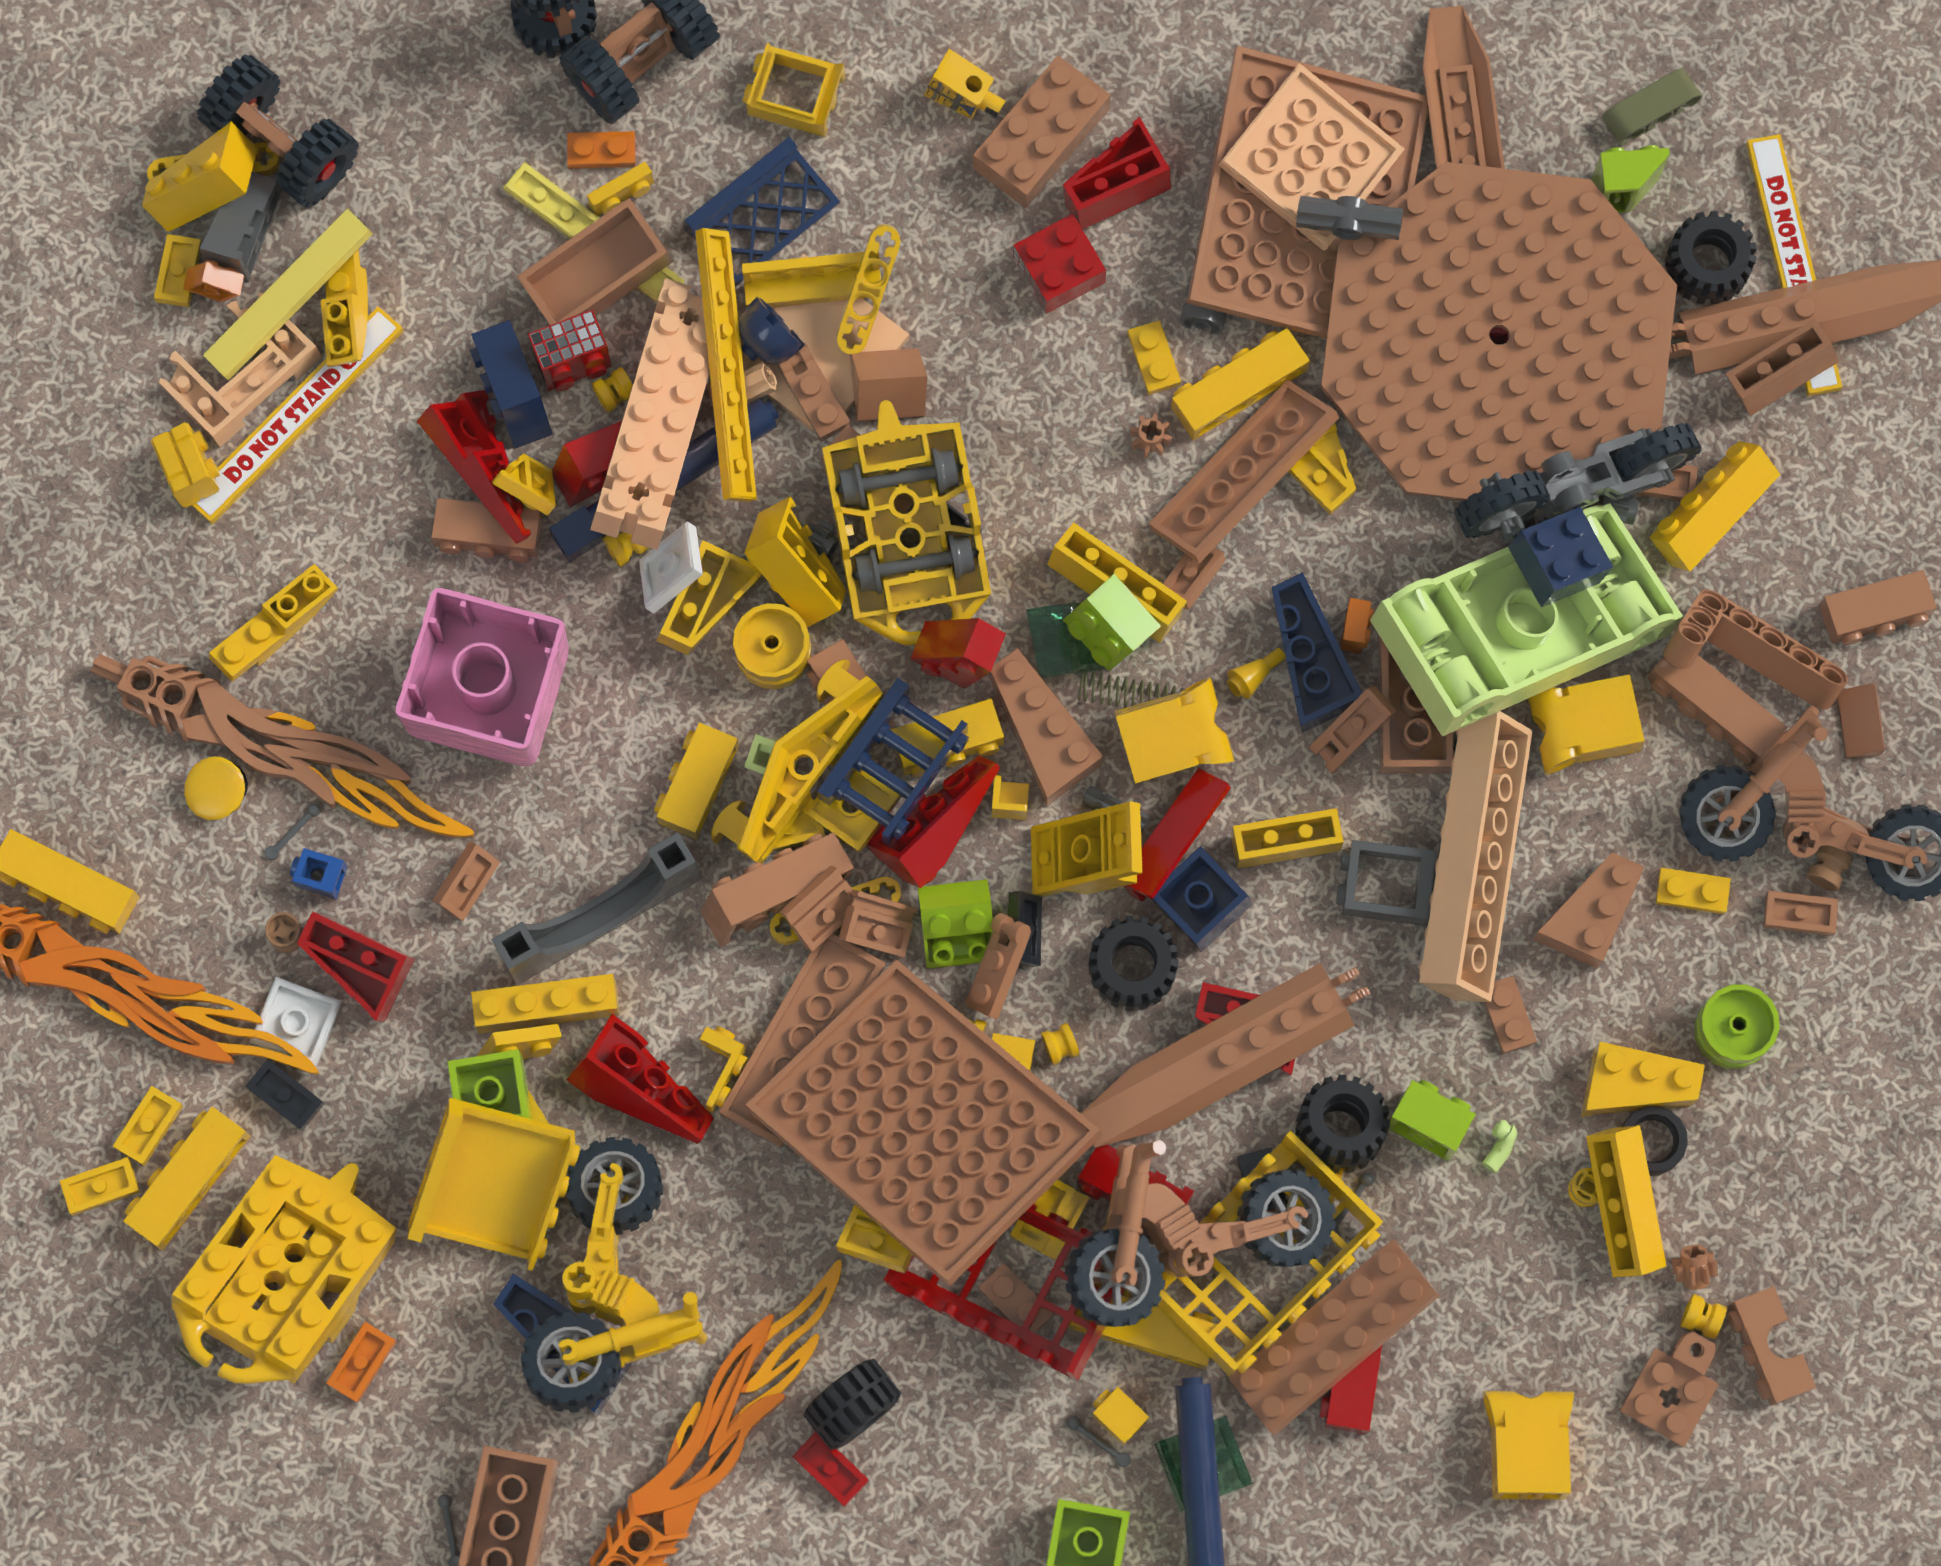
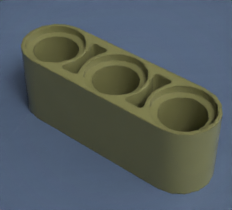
(1650, 105)

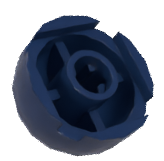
(766, 334)

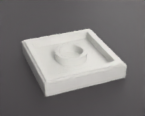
(670, 567)
(299, 1018)

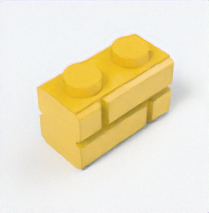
(186, 465)

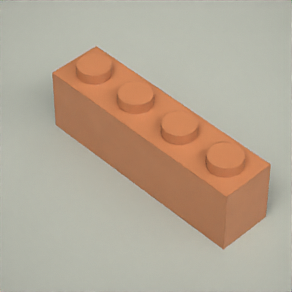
(1720, 706)

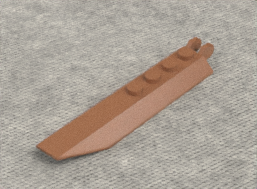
(1460, 92)
(1842, 305)
(1224, 1056)

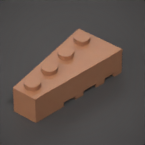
(1046, 732)
(770, 887)

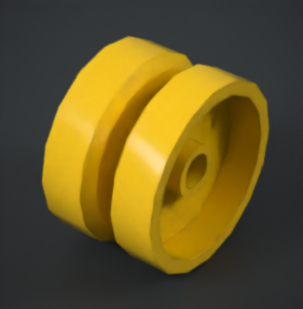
(770, 626)

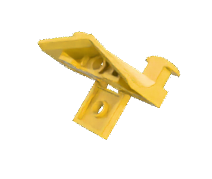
(786, 794)

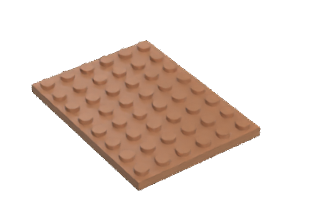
(1248, 254)
(923, 1122)

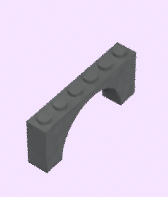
(535, 947)

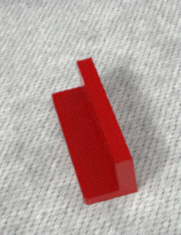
(1177, 832)

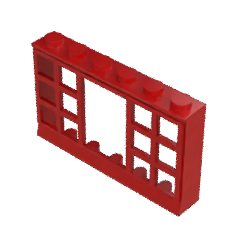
(1001, 1329)

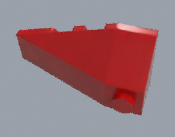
(936, 824)
(628, 1078)

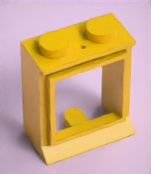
(812, 123)

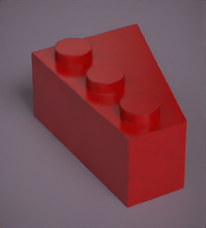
(1118, 178)

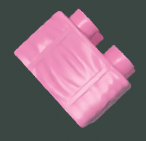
(483, 677)

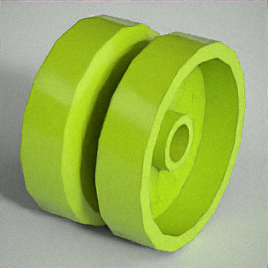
(1725, 1044)

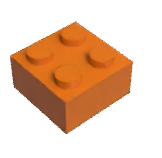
(213, 281)
(1355, 631)

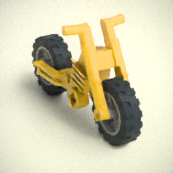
(585, 1343)

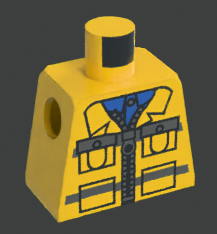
(963, 87)

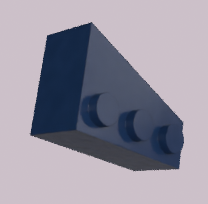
(511, 383)

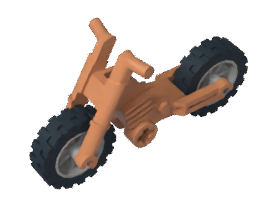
(1807, 813)
(1183, 1238)

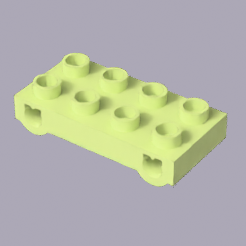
(1485, 643)

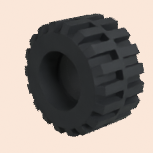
(1719, 233)
(1127, 992)
(1349, 1098)
(852, 1404)

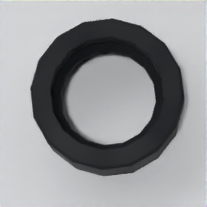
(1676, 1128)

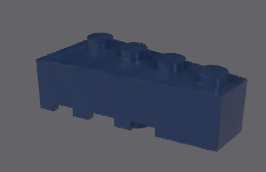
(1315, 661)
(527, 1307)

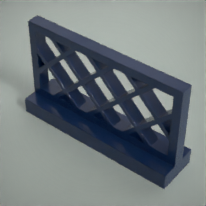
(749, 184)

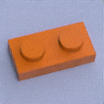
(601, 149)
(361, 1362)

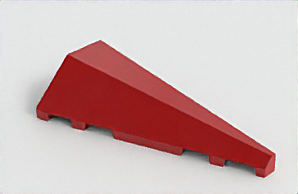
(468, 441)

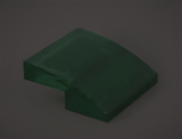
(1054, 645)
(1230, 1463)

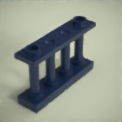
(858, 759)

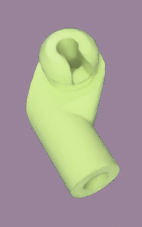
(1503, 1147)

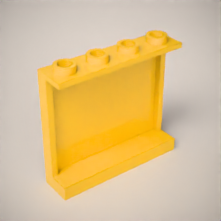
(493, 1181)

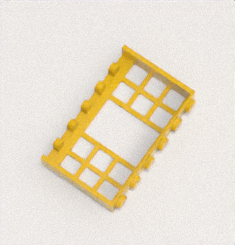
(1281, 1158)

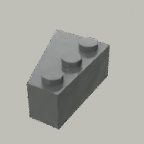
(242, 226)

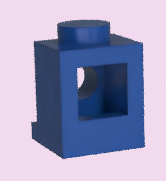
(310, 861)

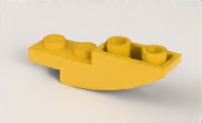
(345, 313)
(275, 624)

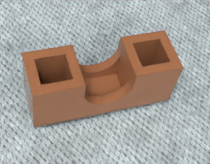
(1778, 1377)

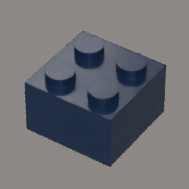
(1560, 557)
(1201, 899)

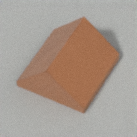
(891, 377)

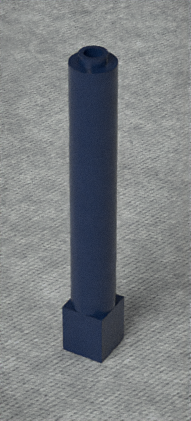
(574, 532)
(1199, 1473)

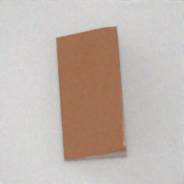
(1861, 721)

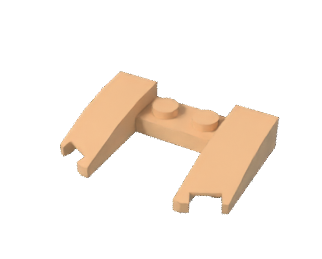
(222, 412)

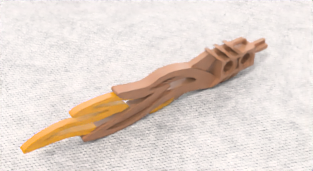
(303, 742)

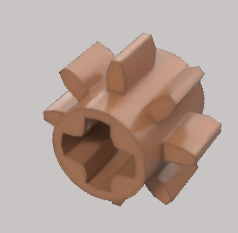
(1160, 438)
(1695, 1267)

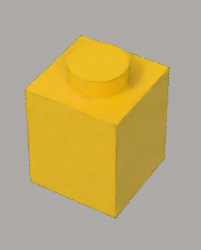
(1119, 1415)

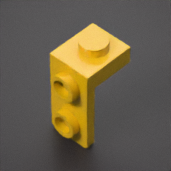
(723, 1042)

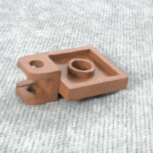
(1676, 1371)

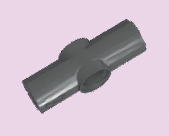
(1349, 217)

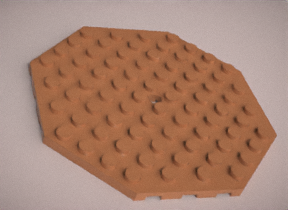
(1481, 253)

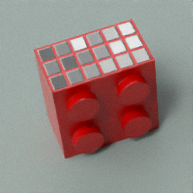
(1059, 263)
(570, 351)

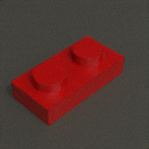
(830, 1469)

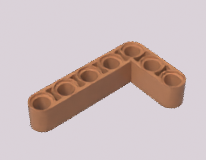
(1756, 645)

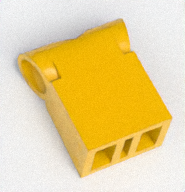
(1587, 722)
(1173, 732)
(1530, 1444)

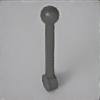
(272, 852)
(1365, 1181)
(1122, 1459)
(444, 1502)

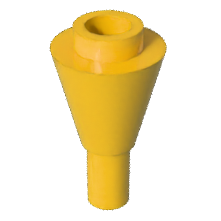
(1247, 678)

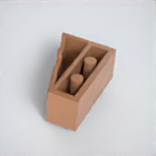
(1593, 913)

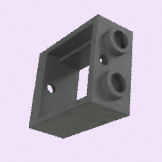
(1349, 862)

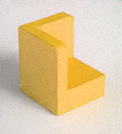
(1009, 799)

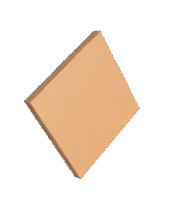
(1311, 147)
(818, 328)

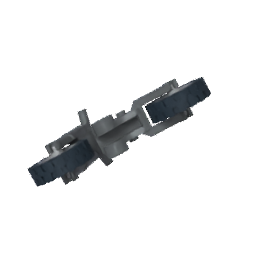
(1525, 499)

